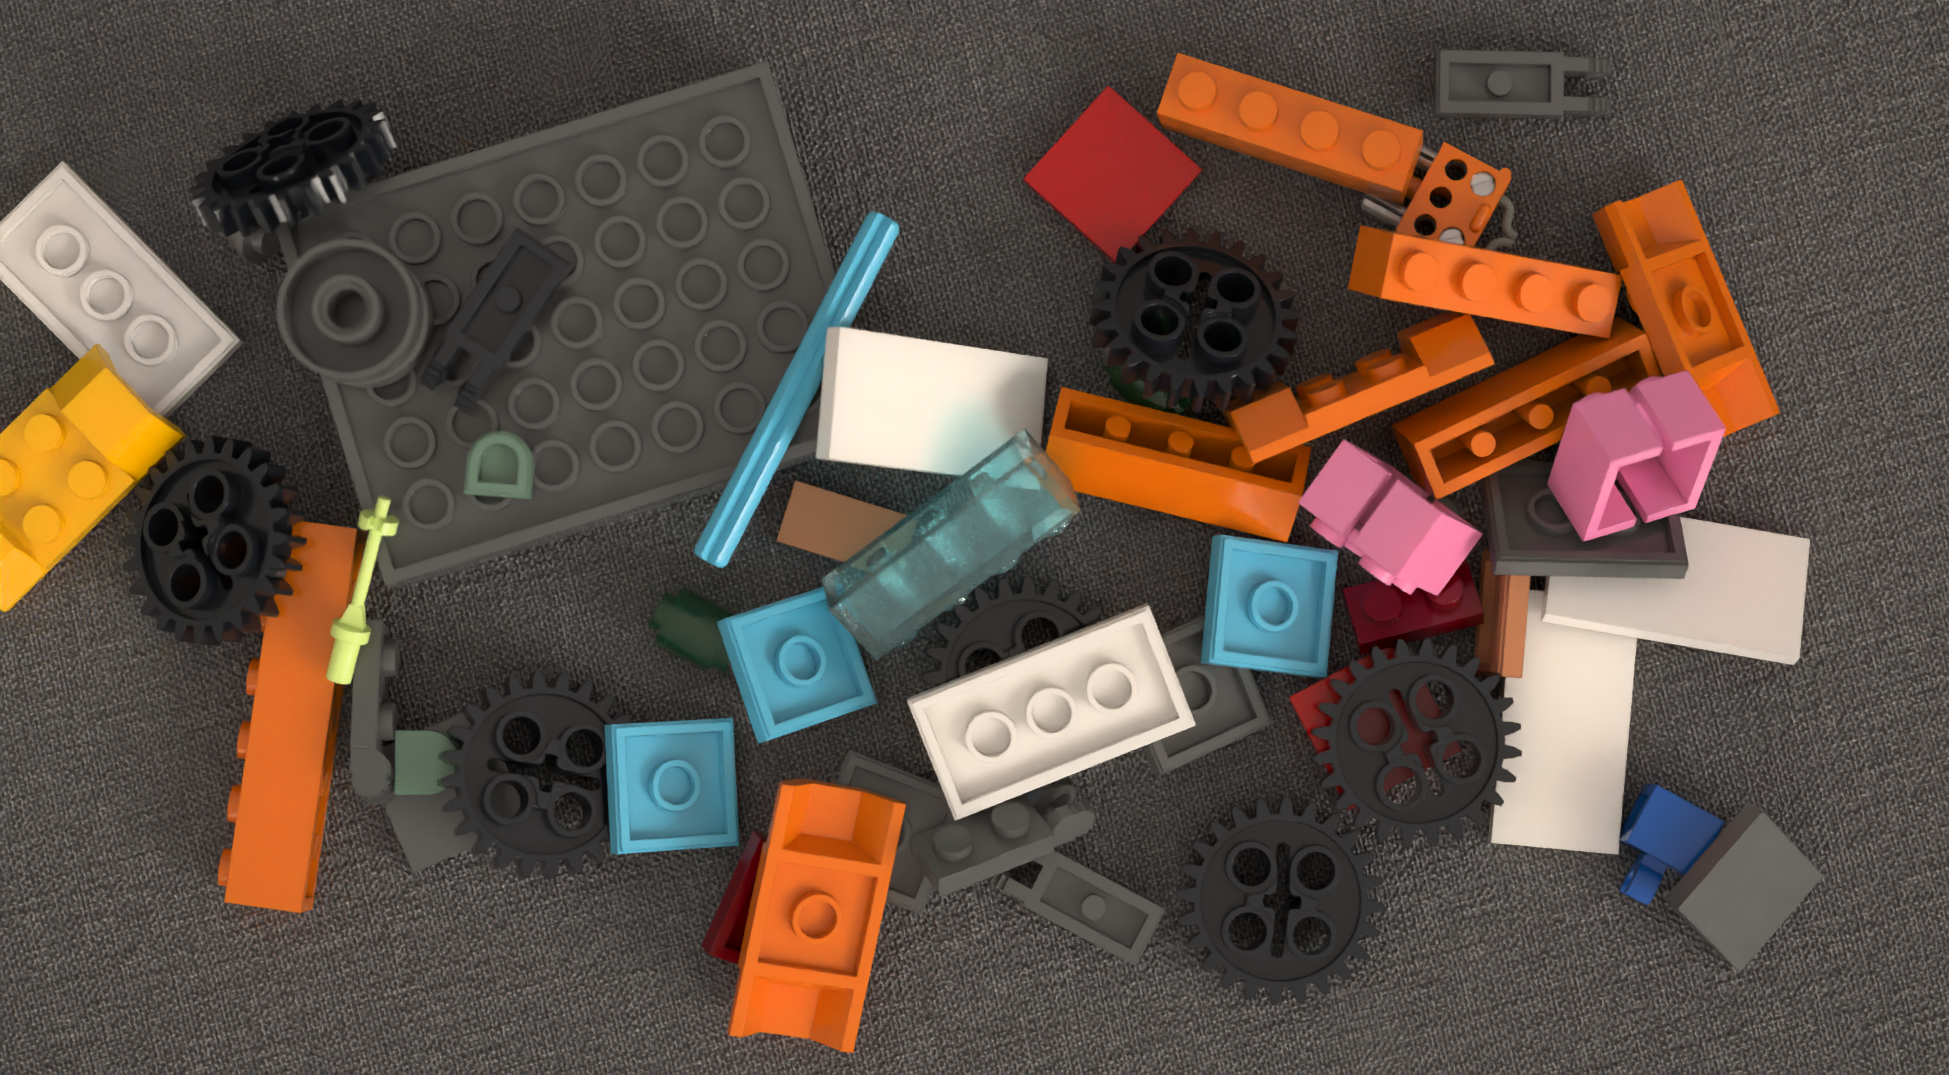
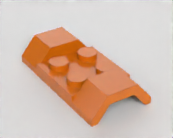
(1685, 302)
(1430, 357)
(816, 912)

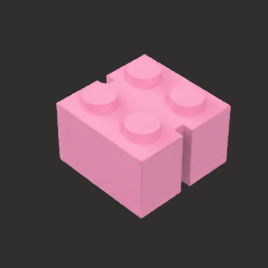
(1650, 440)
(1387, 521)

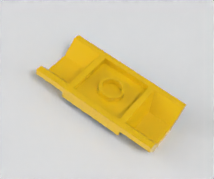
(70, 466)

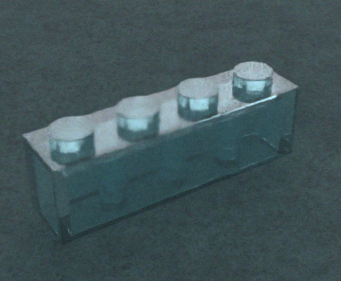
(951, 545)

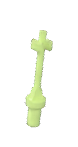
(351, 629)

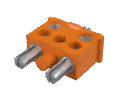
(1470, 199)

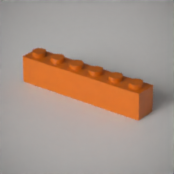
(291, 730)

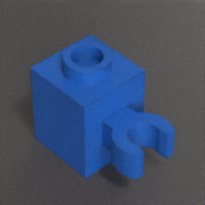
(1667, 835)

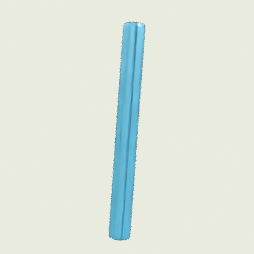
(795, 391)

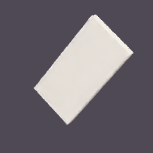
(109, 288)
(923, 401)
(1735, 598)
(1051, 711)
(1571, 738)

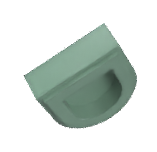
(500, 467)
(418, 761)

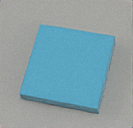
(1269, 606)
(795, 665)
(671, 785)

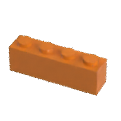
(1290, 128)
(1484, 282)
(1518, 408)
(1174, 465)

